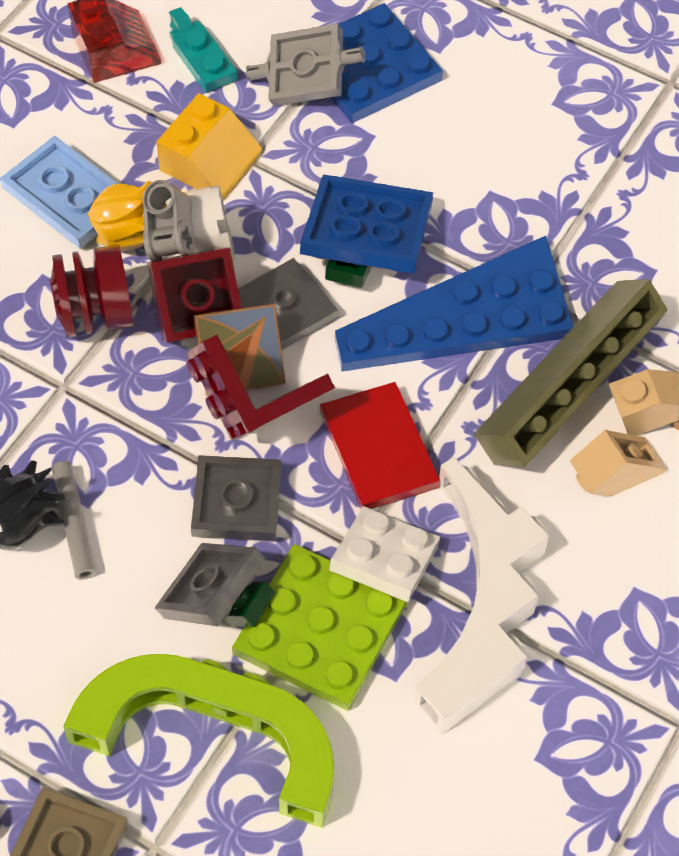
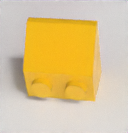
(207, 146)

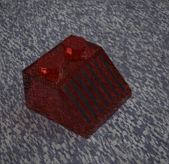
(111, 38)

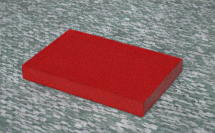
(379, 446)

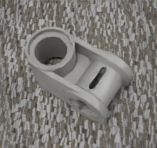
(169, 228)

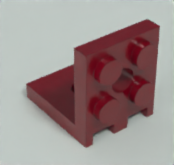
(228, 397)

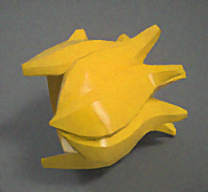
(119, 216)

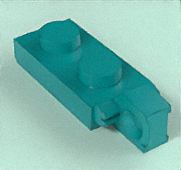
(200, 52)

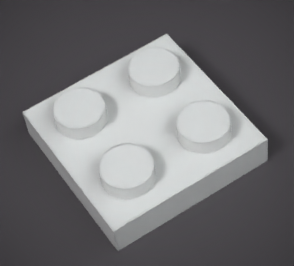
(384, 553)

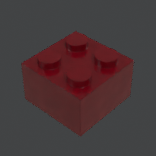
(192, 287)

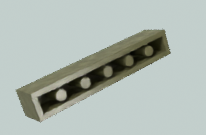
(570, 373)

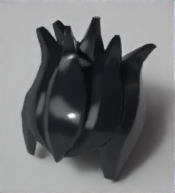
(26, 505)

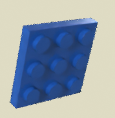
(393, 65)
(367, 223)

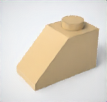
(647, 400)
(616, 463)

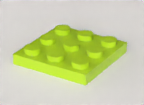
(320, 629)

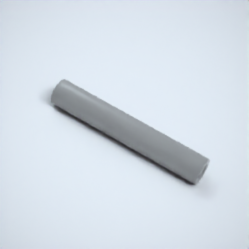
(73, 521)

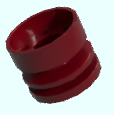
(91, 291)

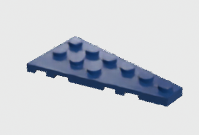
(482, 309)

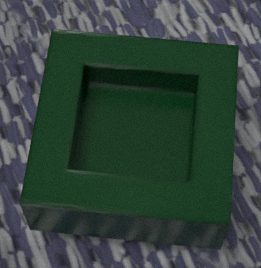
(346, 273)
(250, 605)

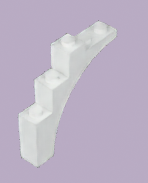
(484, 655)

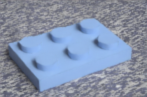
(58, 188)

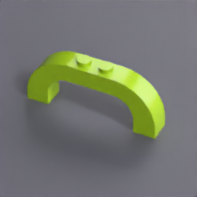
(219, 694)

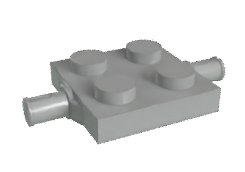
(305, 64)

